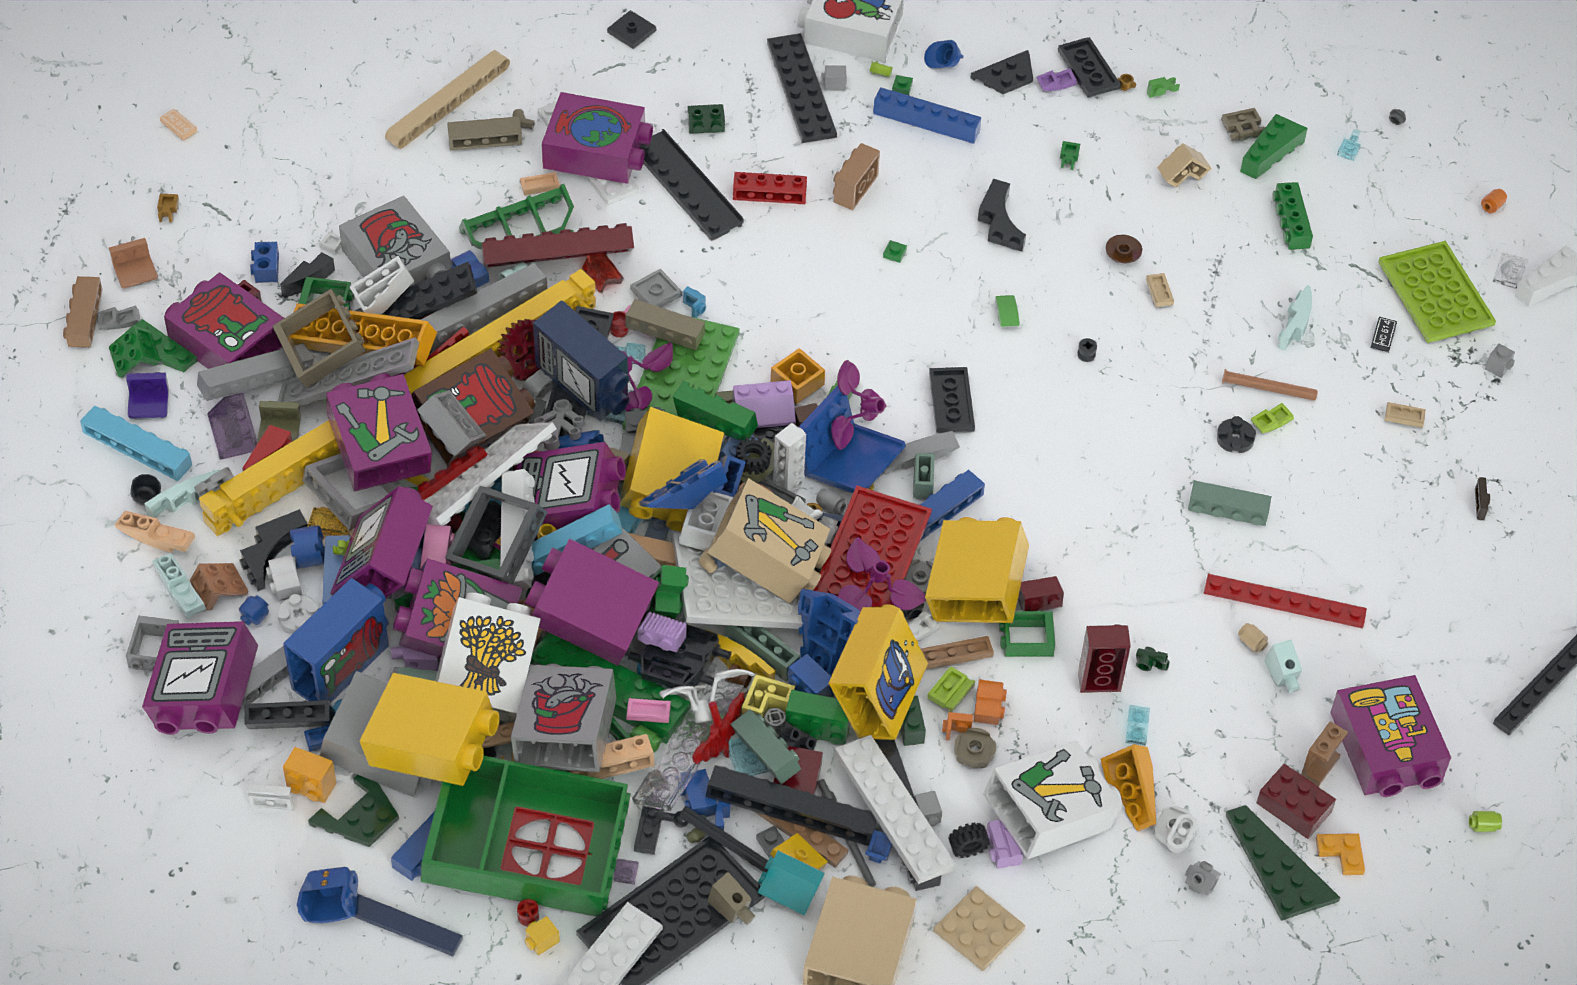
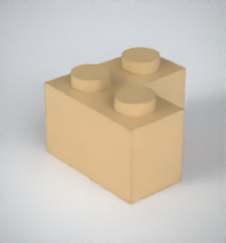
(1182, 163)

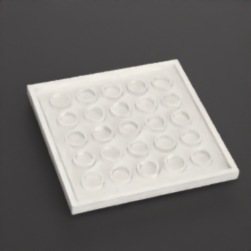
(730, 596)

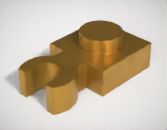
(167, 205)

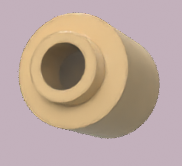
(1253, 637)

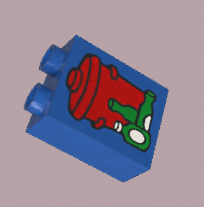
(337, 642)

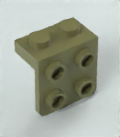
(281, 415)

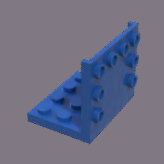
(859, 461)

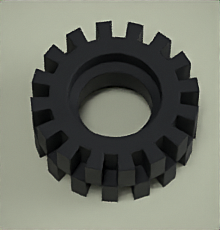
(757, 447)
(969, 840)

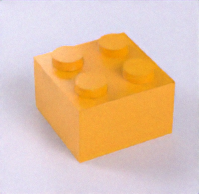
(802, 371)
(309, 775)

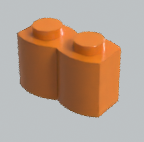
(988, 702)

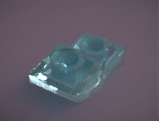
(1137, 725)

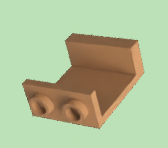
(1322, 754)

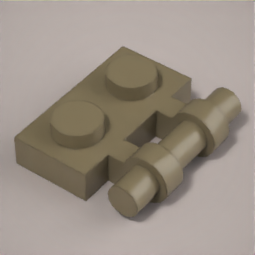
(1243, 119)

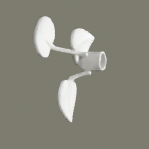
(700, 707)

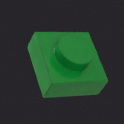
(902, 84)
(895, 251)

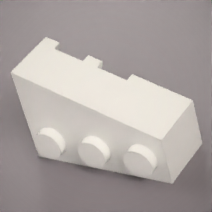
(382, 287)

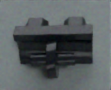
(796, 737)

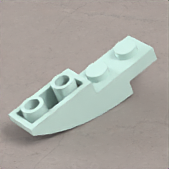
(1298, 318)
(178, 585)

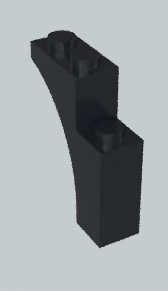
(994, 212)
(270, 541)

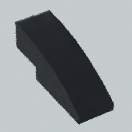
(320, 267)

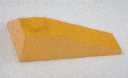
(1132, 775)

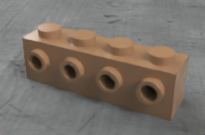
(83, 311)

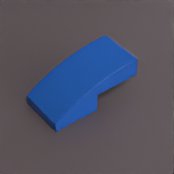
(722, 812)

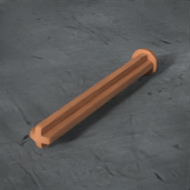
(1269, 385)

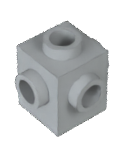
(1202, 877)

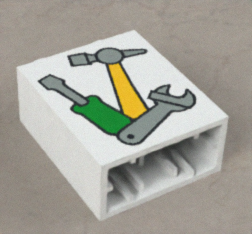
(1052, 799)

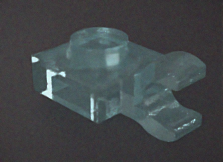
(1350, 148)

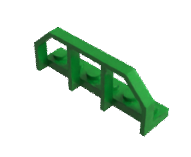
(521, 208)

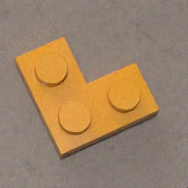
(1343, 845)

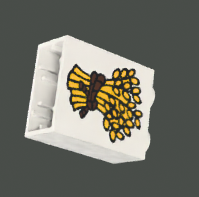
(489, 651)

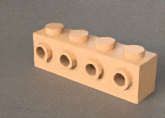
(623, 757)

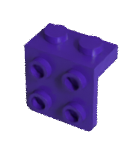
(147, 395)

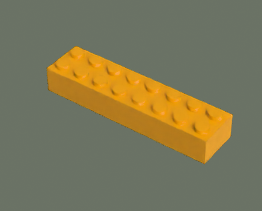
(378, 331)

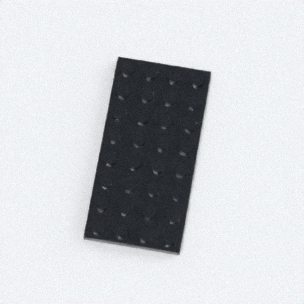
(679, 903)

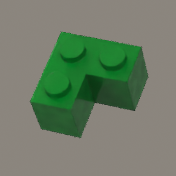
(667, 594)

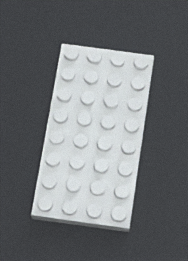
(502, 454)

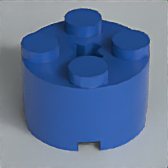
(307, 546)

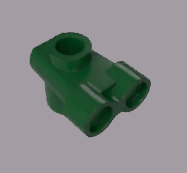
(1149, 657)

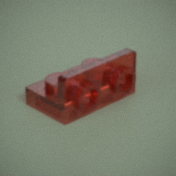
(602, 271)

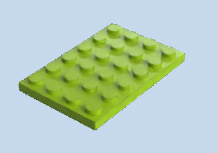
(1436, 291)

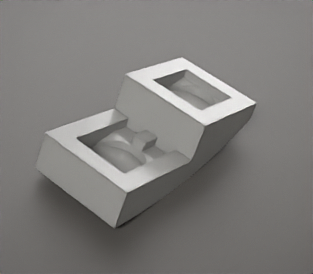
(115, 319)

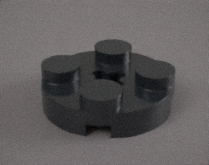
(1236, 426)

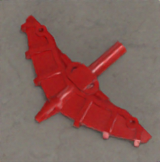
(719, 731)

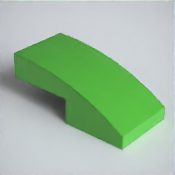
(1007, 310)

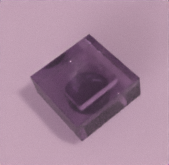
(626, 871)

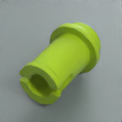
(880, 69)

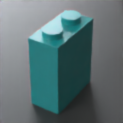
(790, 882)

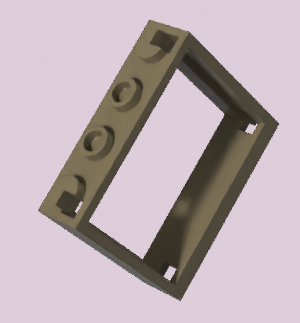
(305, 316)

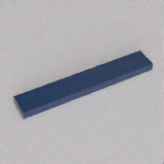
(407, 925)

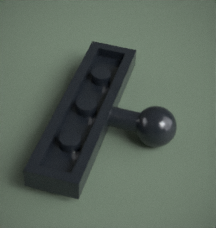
(650, 827)

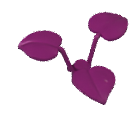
(656, 361)
(871, 404)
(863, 557)

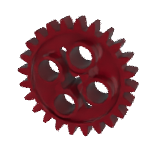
(524, 349)

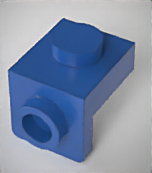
(879, 847)

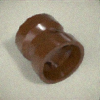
(741, 679)

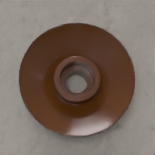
(1123, 248)

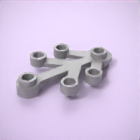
(560, 410)

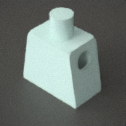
(1284, 665)

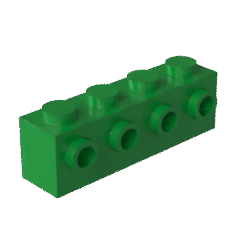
(1292, 215)

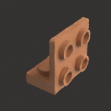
(132, 263)
(217, 580)

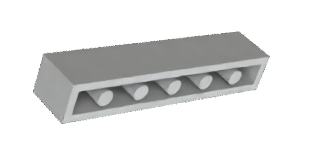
(250, 373)

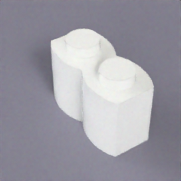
(285, 577)

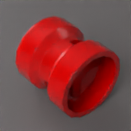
(618, 326)

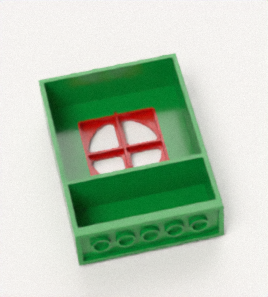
(478, 825)

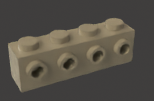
(481, 133)
(665, 324)

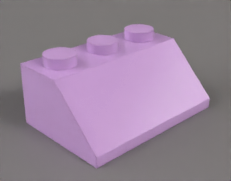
(770, 401)

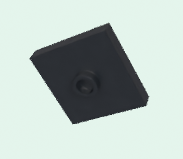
(631, 29)

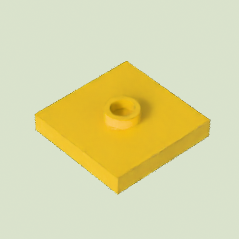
(802, 851)

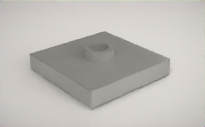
(656, 289)

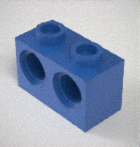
(265, 262)

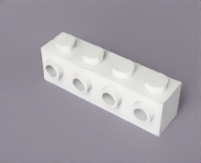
(789, 458)

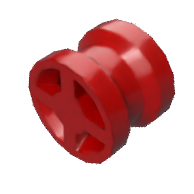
(529, 907)

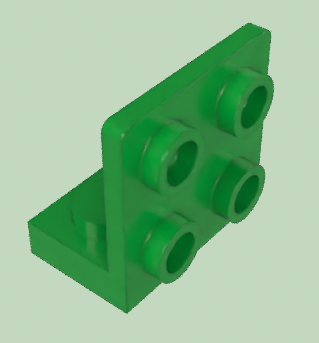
(132, 348)

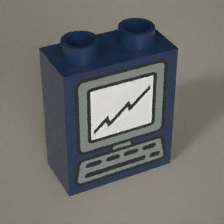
(581, 361)

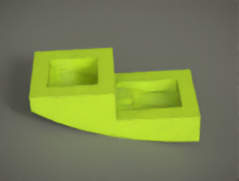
(1272, 419)

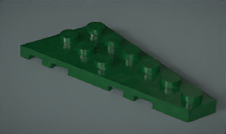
(1284, 875)

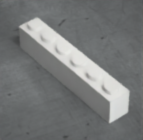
(520, 485)

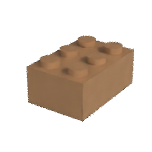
(856, 176)

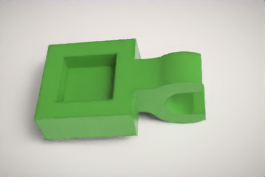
(1159, 86)

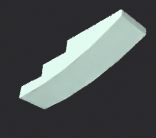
(176, 496)

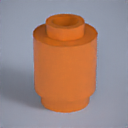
(1494, 200)

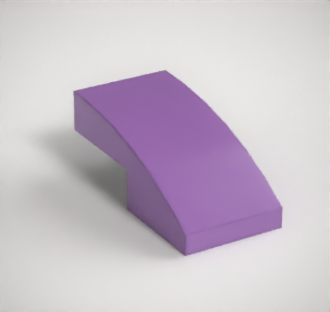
(1051, 82)

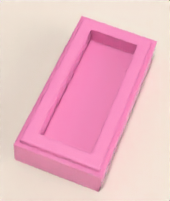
(648, 710)

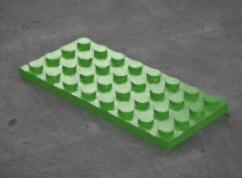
(699, 367)

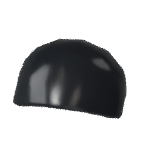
(144, 488)

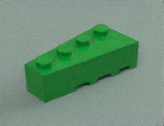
(1275, 141)
(714, 412)

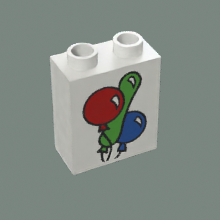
(852, 26)

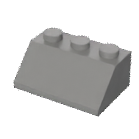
(451, 422)

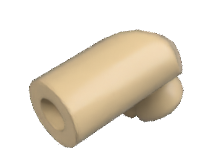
(707, 562)

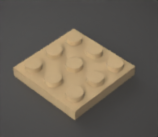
(979, 928)

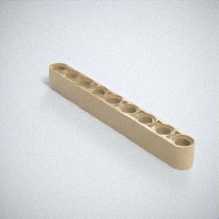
(447, 99)

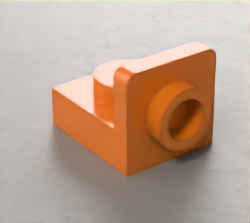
(957, 722)

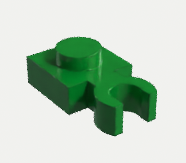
(1069, 153)

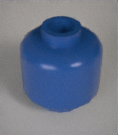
(253, 610)

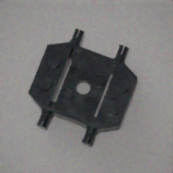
(699, 651)

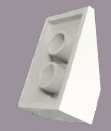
(704, 521)

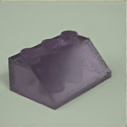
(232, 426)

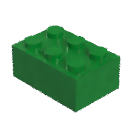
(818, 717)

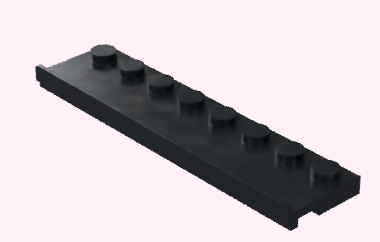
(690, 186)

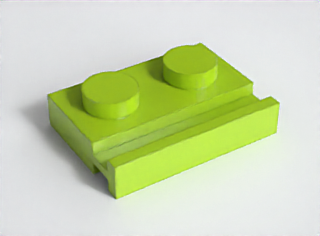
(951, 689)

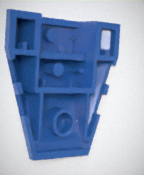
(689, 488)
(825, 626)

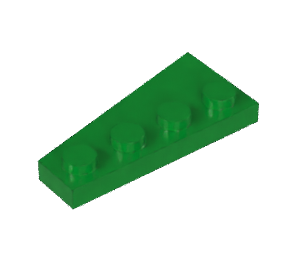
(169, 351)

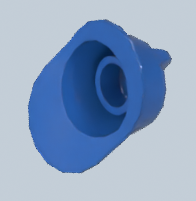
(943, 54)

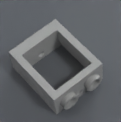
(147, 626)

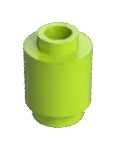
(1485, 821)

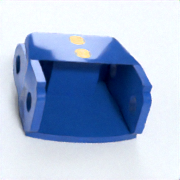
(328, 895)

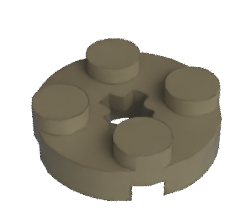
(969, 757)

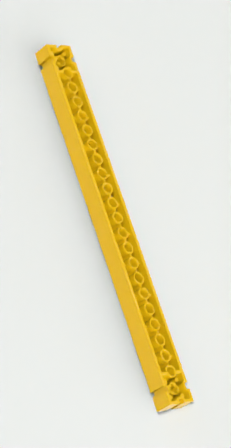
(285, 468)

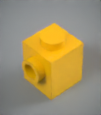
(541, 935)

